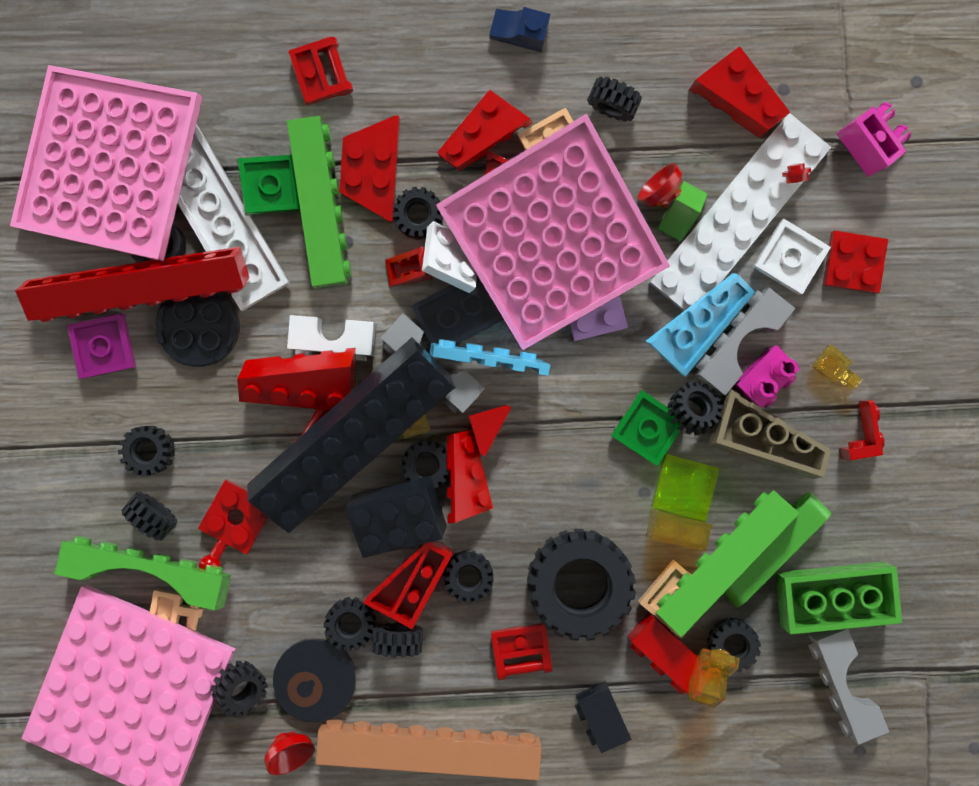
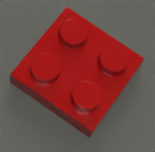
(855, 262)

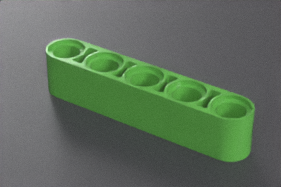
(811, 518)

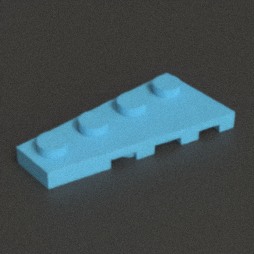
(447, 350)

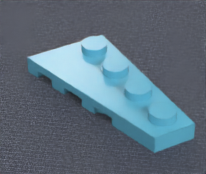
(697, 328)

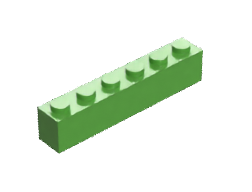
(318, 202)
(727, 562)

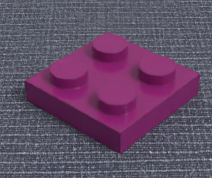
(101, 346)

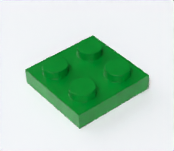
(268, 184)
(647, 428)

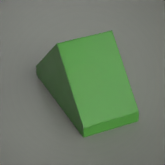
(682, 212)

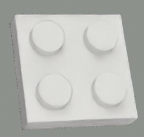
(791, 257)
(446, 259)

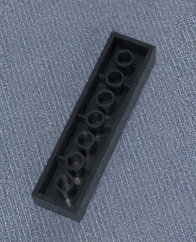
(350, 436)

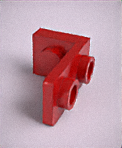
(874, 439)

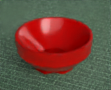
(661, 187)
(288, 753)

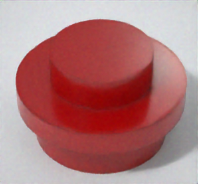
(796, 173)

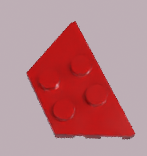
(371, 167)

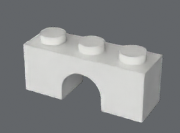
(306, 336)

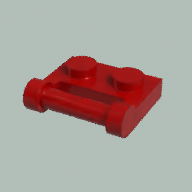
(312, 74)
(521, 642)

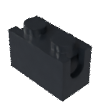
(603, 717)

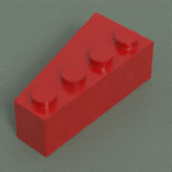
(300, 380)

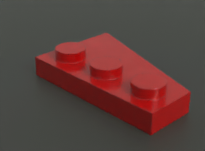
(483, 128)
(468, 482)

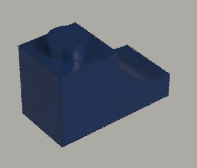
(520, 28)

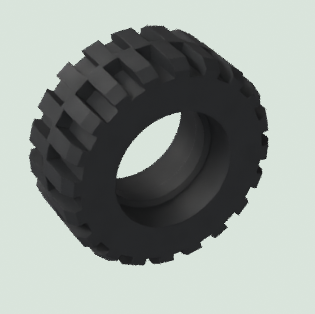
(592, 619)

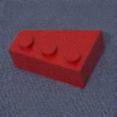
(741, 93)
(410, 585)

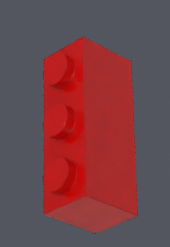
(665, 650)

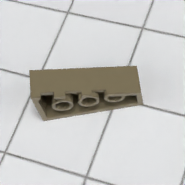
(766, 439)

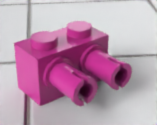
(872, 140)
(766, 377)

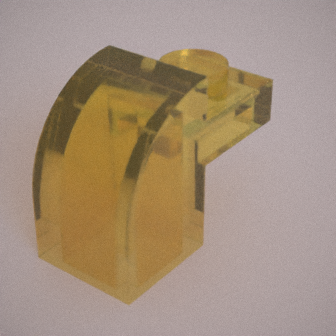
(710, 676)

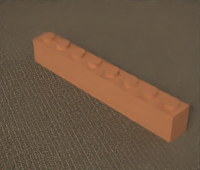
(429, 750)

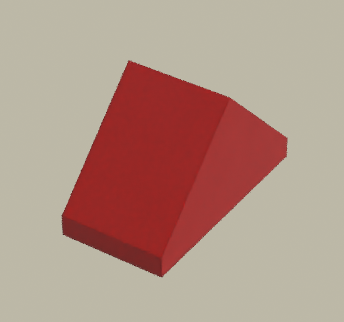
(406, 268)
(487, 425)

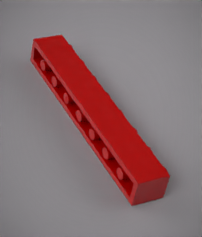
(133, 284)

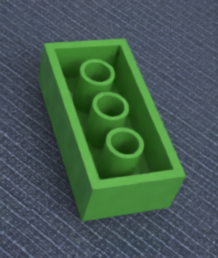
(838, 597)

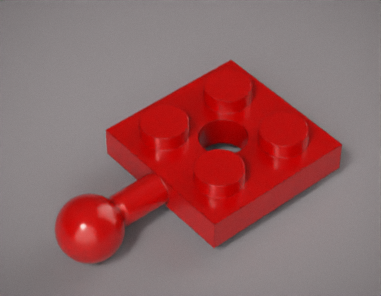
(218, 523)

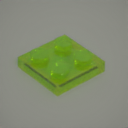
(685, 487)

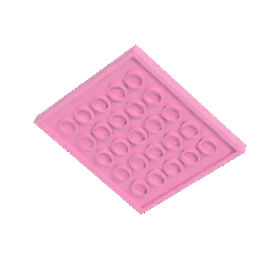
(106, 161)
(553, 233)
(127, 692)

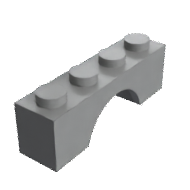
(721, 367)
(466, 386)
(860, 716)

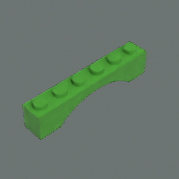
(198, 587)

